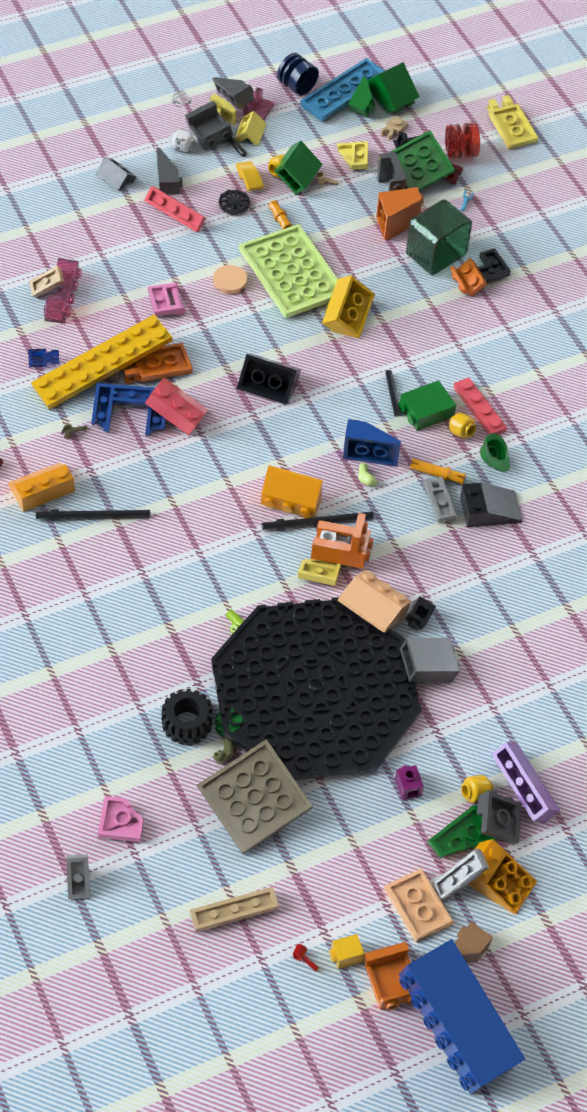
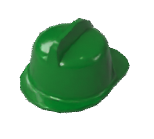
(495, 452)

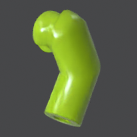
(235, 619)

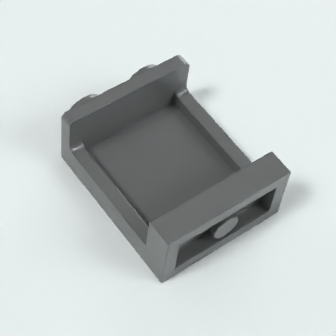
(208, 125)
(391, 171)

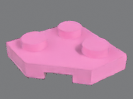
(119, 820)

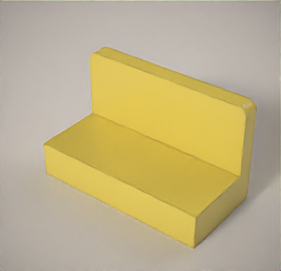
(251, 127)

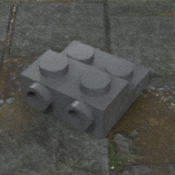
(499, 816)

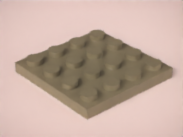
(254, 796)

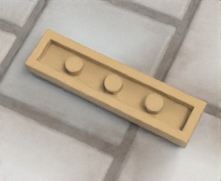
(234, 909)

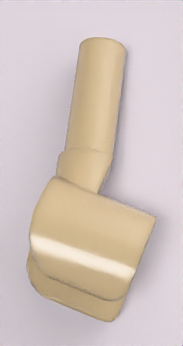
(321, 179)

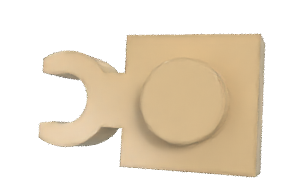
(394, 126)

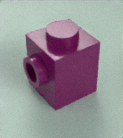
(409, 782)

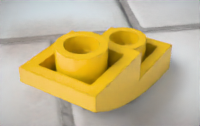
(250, 175)

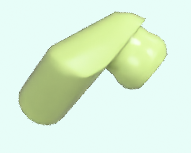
(365, 477)

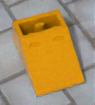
(505, 879)

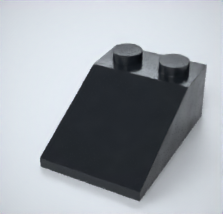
(489, 505)

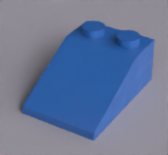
(370, 444)

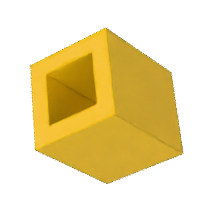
(346, 951)

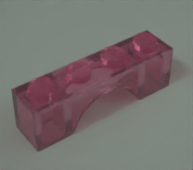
(57, 306)

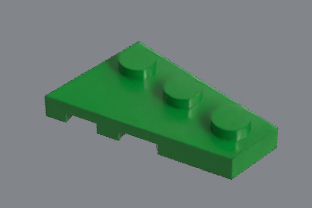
(460, 834)

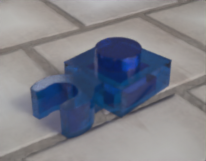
(40, 357)

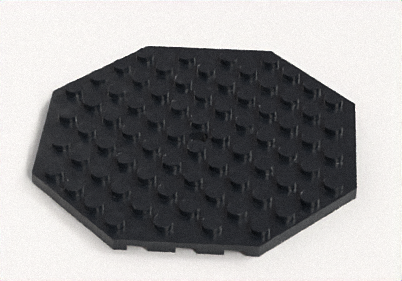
(322, 731)

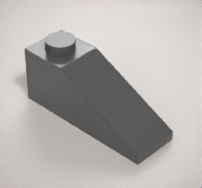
(234, 91)
(168, 174)

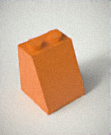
(396, 210)

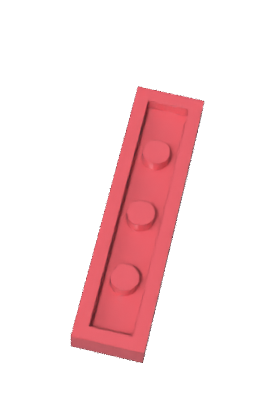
(175, 209)
(479, 407)

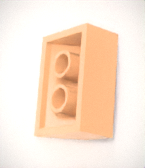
(375, 601)

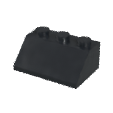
(268, 378)

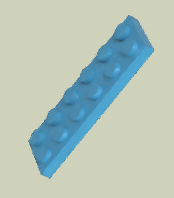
(338, 92)

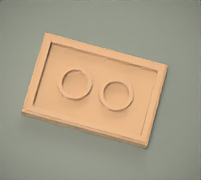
(418, 905)

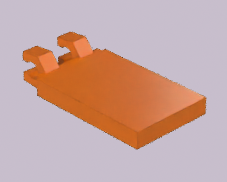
(164, 362)

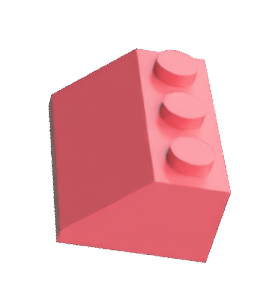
(176, 406)

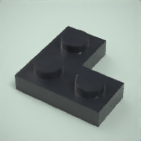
(494, 266)

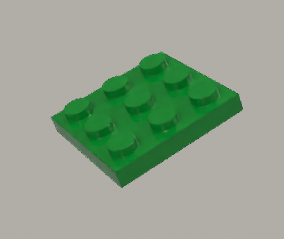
(423, 161)

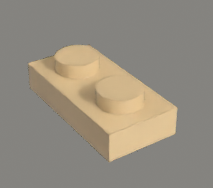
(46, 281)

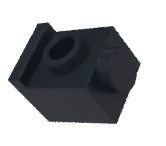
(423, 609)

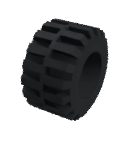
(187, 730)

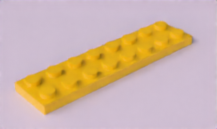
(101, 361)

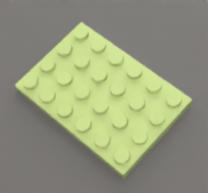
(290, 270)

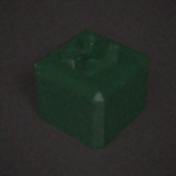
(438, 236)

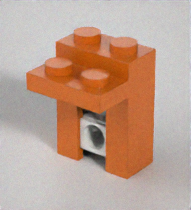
(343, 543)

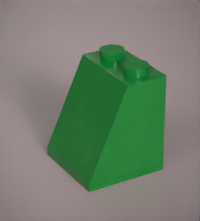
(394, 88)

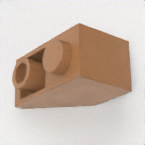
(473, 942)

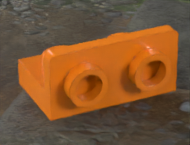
(468, 277)

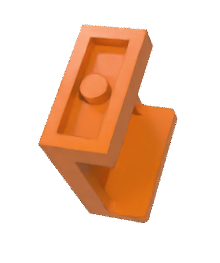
(383, 971)

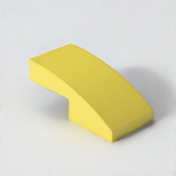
(226, 110)

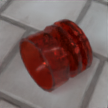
(462, 140)

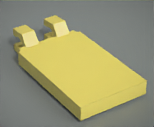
(511, 123)

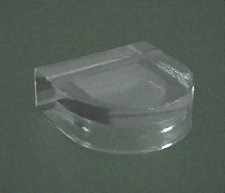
(181, 99)

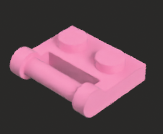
(160, 299)

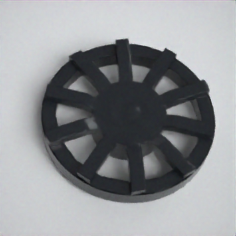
(234, 202)

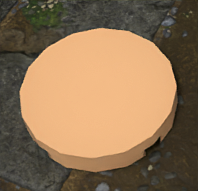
(230, 279)

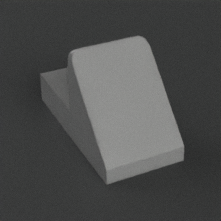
(78, 876)

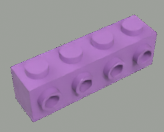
(525, 782)

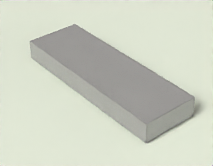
(460, 875)

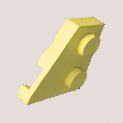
(355, 154)
(319, 571)

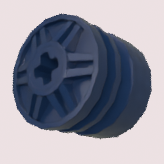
(297, 74)

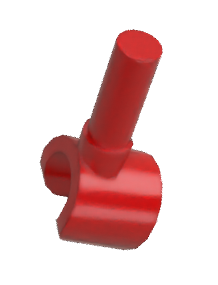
(299, 954)

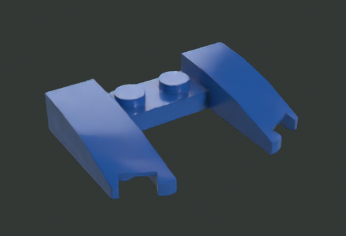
(110, 394)

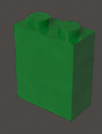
(298, 167)
(427, 405)

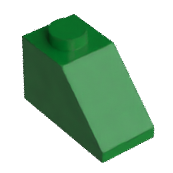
(362, 100)

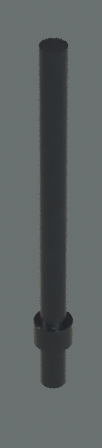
(55, 514)
(281, 524)

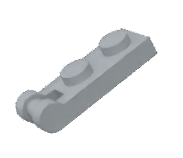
(440, 499)

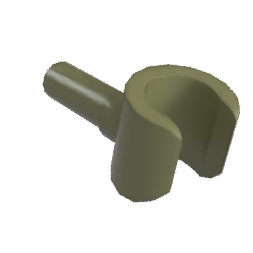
(69, 430)

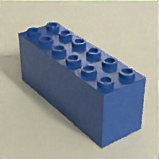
(460, 1016)

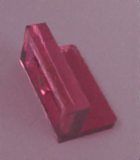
(259, 105)

